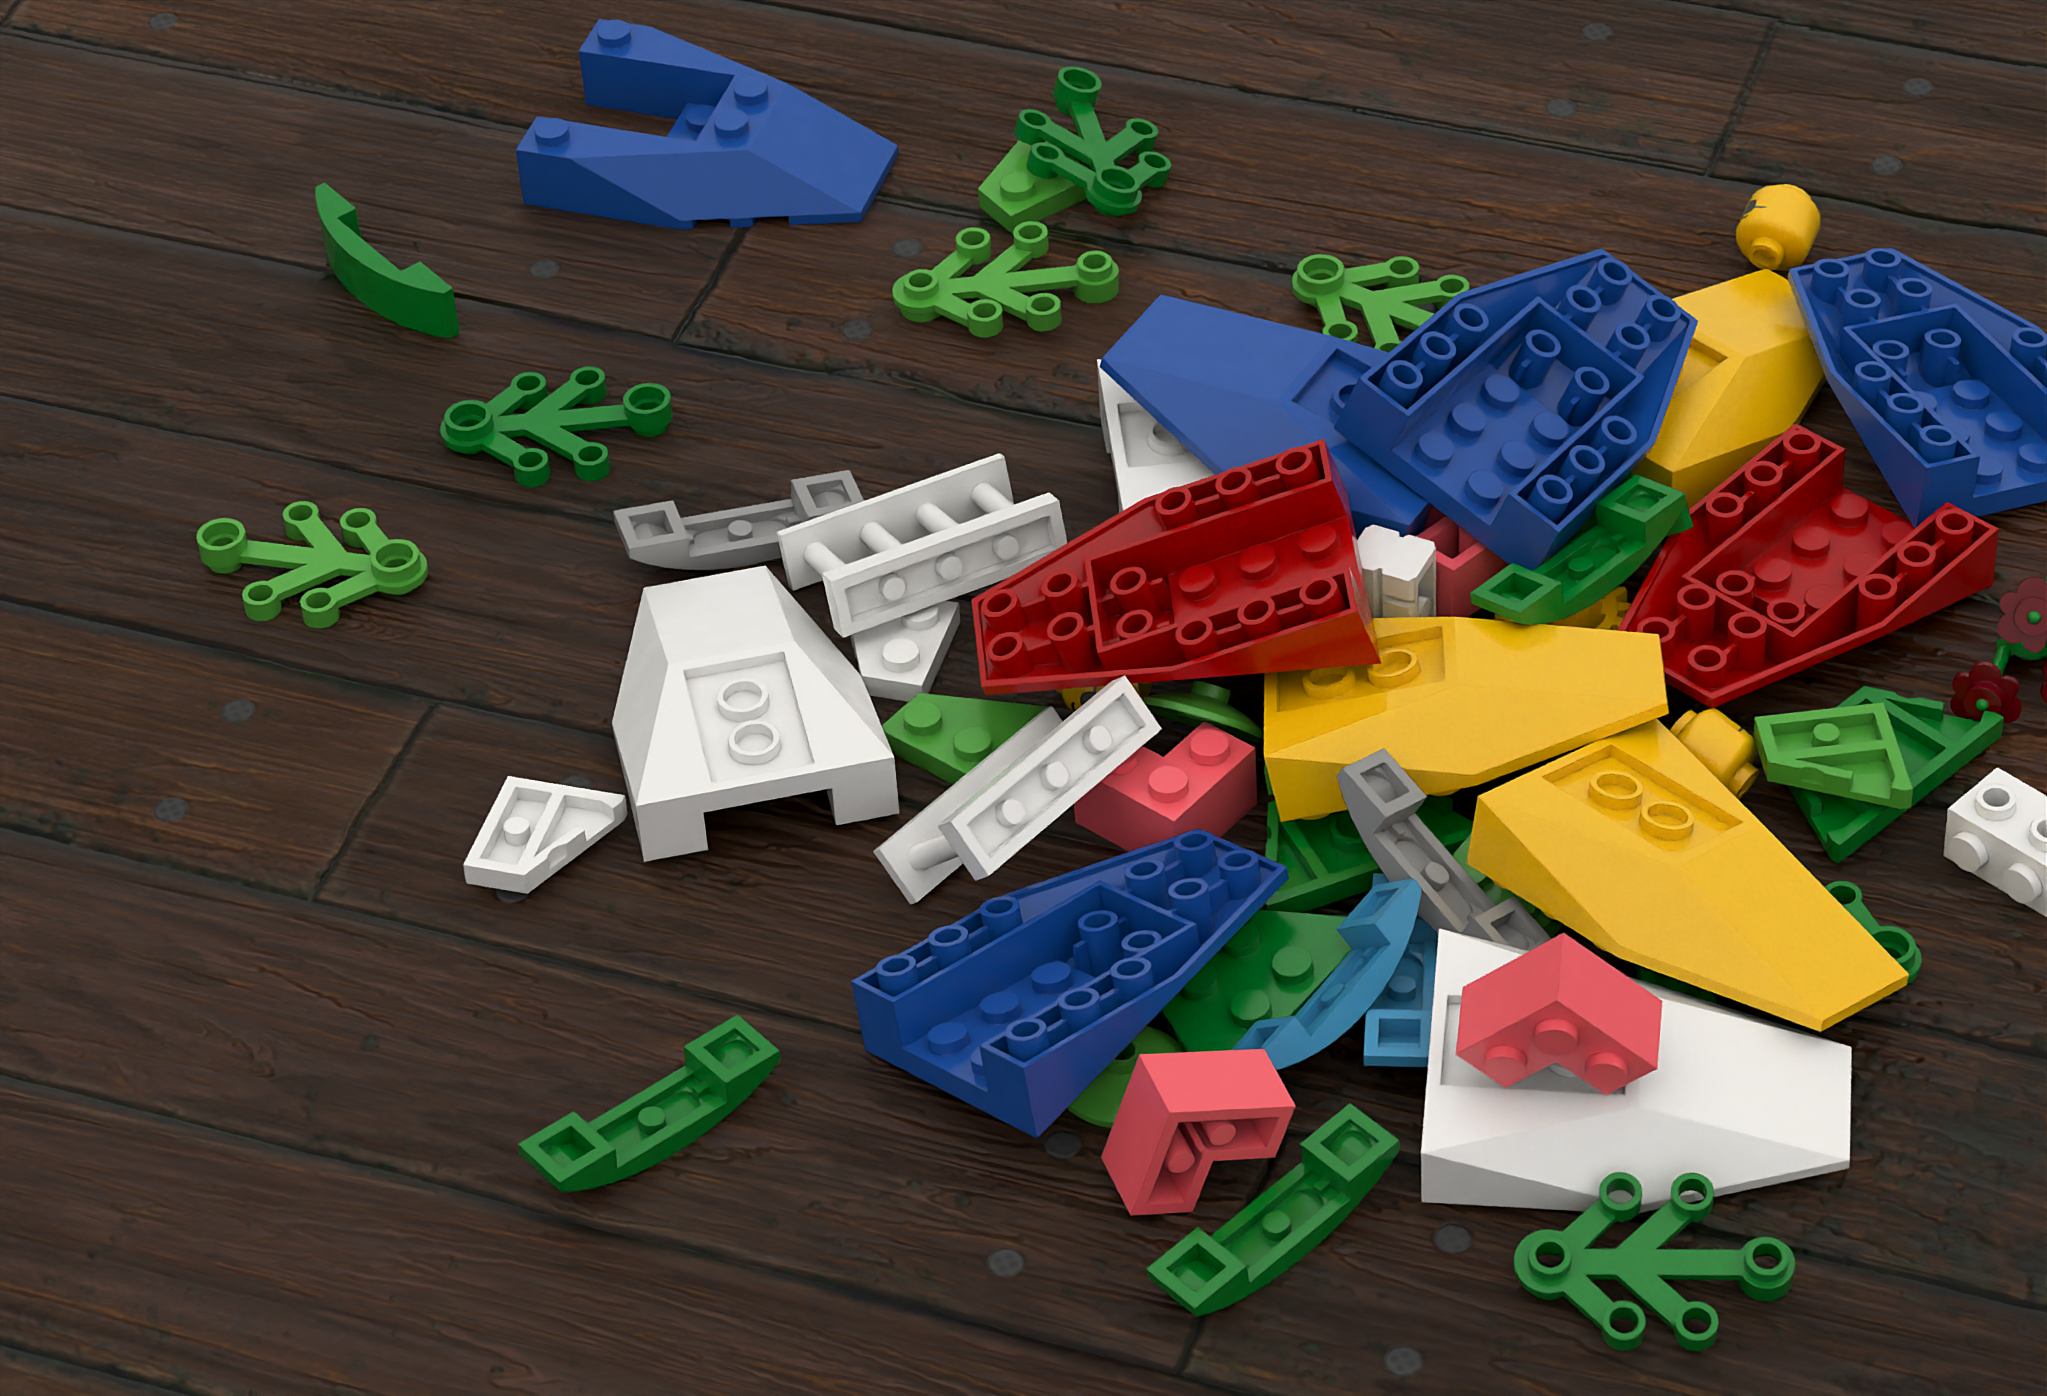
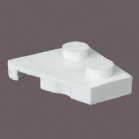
(906, 653)
(538, 831)

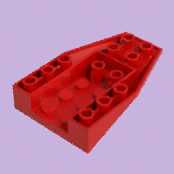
(1797, 572)
(1191, 585)

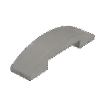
(731, 536)
(1383, 810)

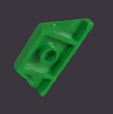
(1931, 749)
(1331, 860)
(1255, 976)

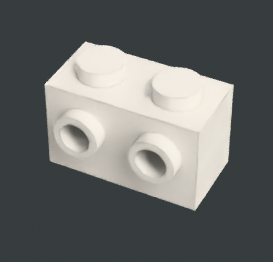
(2002, 837)

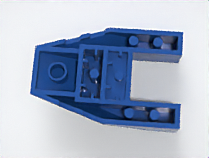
(734, 154)

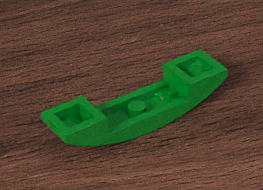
(407, 297)
(1627, 531)
(661, 1119)
(1284, 1222)

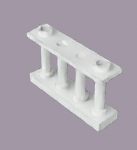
(921, 544)
(1017, 790)

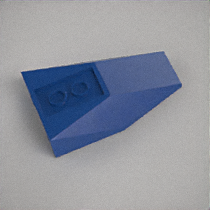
(1931, 381)
(1253, 390)
(1526, 400)
(1059, 975)

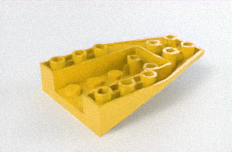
(1739, 386)
(1455, 705)
(1678, 878)

